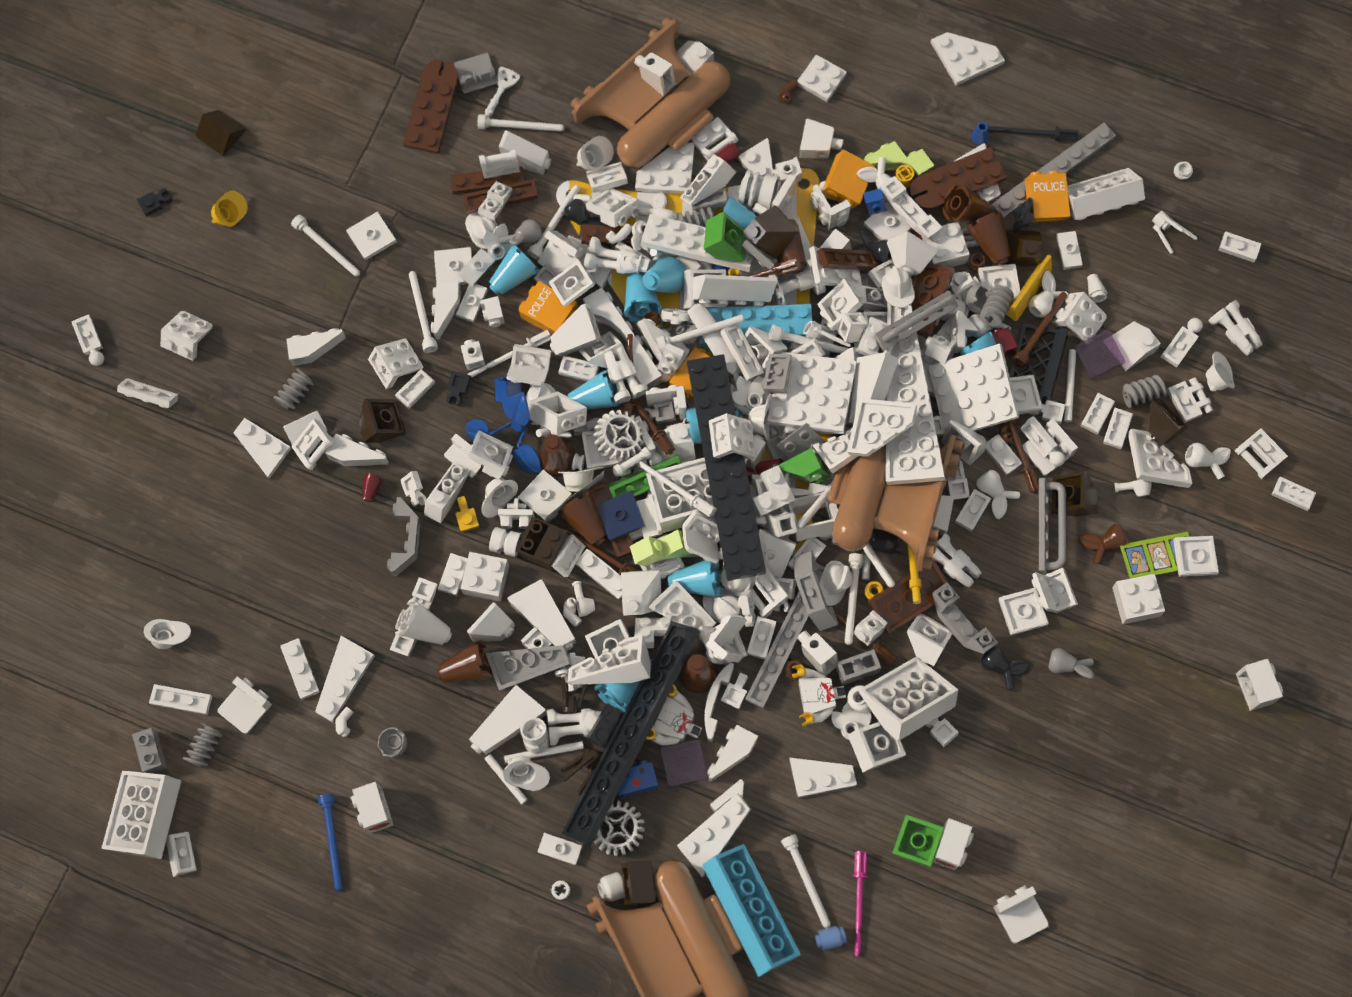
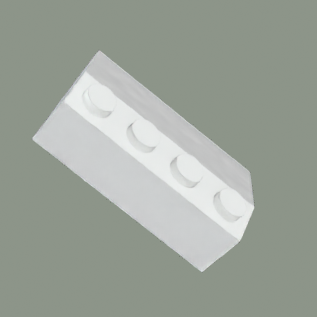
(670, 505)
(909, 697)
(141, 814)

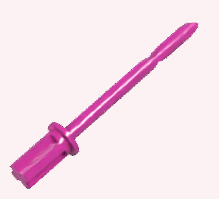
(859, 873)

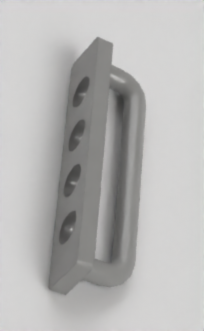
(916, 319)
(1044, 564)

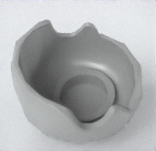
(976, 298)
(392, 742)

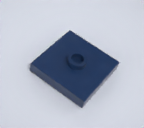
(621, 515)

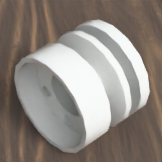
(757, 191)

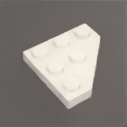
(965, 57)
(667, 172)
(878, 424)
(1156, 462)

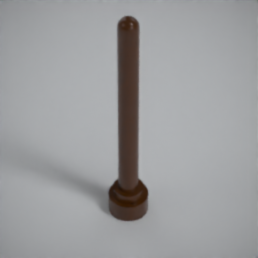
(1022, 358)

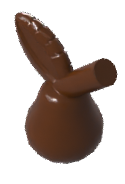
(1112, 539)

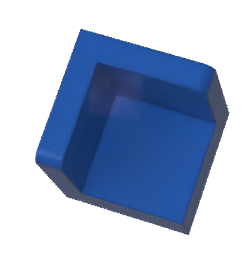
(505, 388)

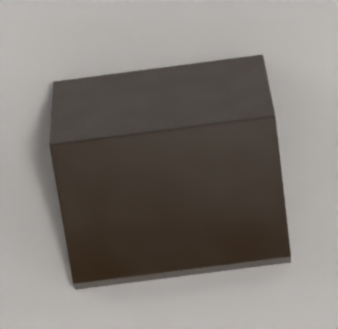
(219, 131)

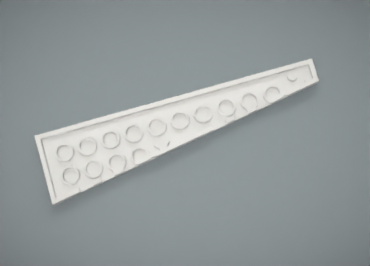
(915, 452)

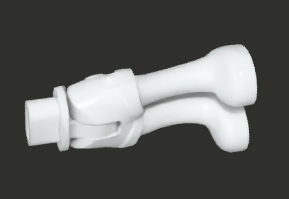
(626, 259)
(586, 719)

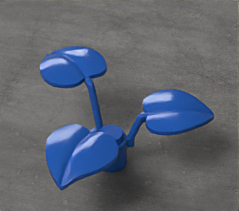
(515, 408)

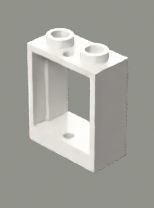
(545, 408)
(813, 530)

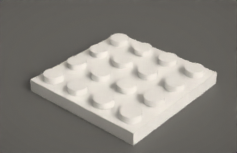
(974, 389)
(815, 394)

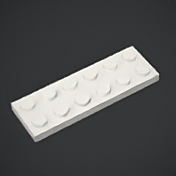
(684, 240)

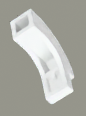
(778, 521)

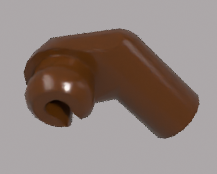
(785, 91)
(1005, 432)

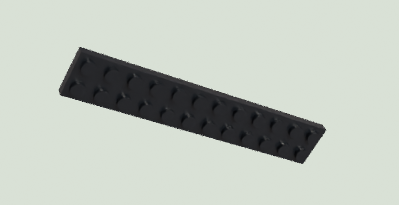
(726, 474)
(630, 734)

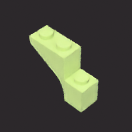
(895, 157)
(653, 550)

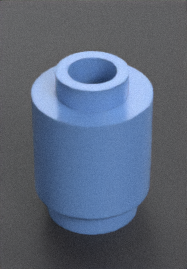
(830, 938)

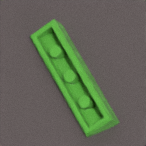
(638, 481)

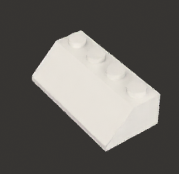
(1105, 193)
(733, 288)

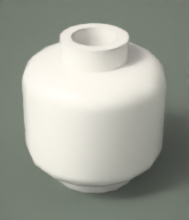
(856, 700)
(611, 887)

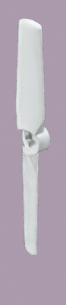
(718, 346)

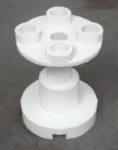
(802, 281)

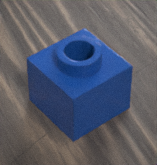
(875, 201)

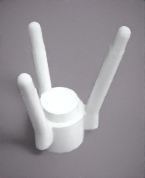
(1163, 221)
(815, 330)

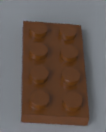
(927, 286)
(896, 602)

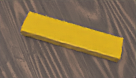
(1029, 289)

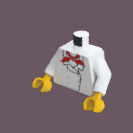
(816, 695)
(674, 721)

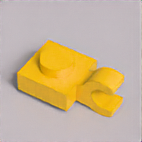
(467, 517)

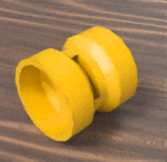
(907, 177)

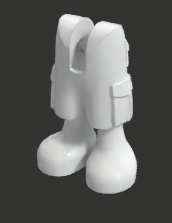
(1241, 334)
(623, 370)
(958, 564)

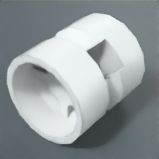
(504, 541)
(535, 735)

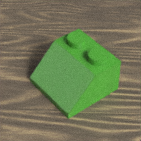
(724, 238)
(806, 468)
(918, 841)

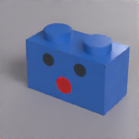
(639, 780)

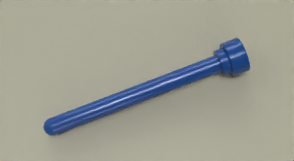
(326, 802)

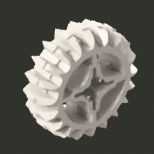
(632, 443)
(623, 821)

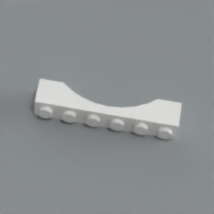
(607, 313)

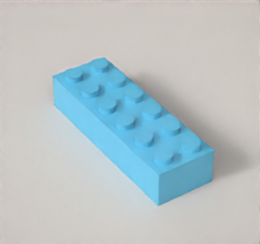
(789, 317)
(751, 910)

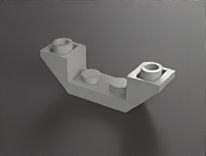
(401, 561)
(811, 592)
(958, 624)

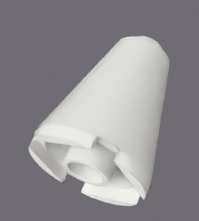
(422, 625)

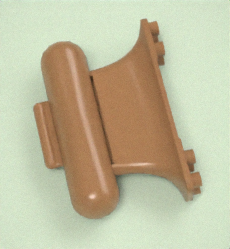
(647, 114)
(898, 509)
(676, 946)

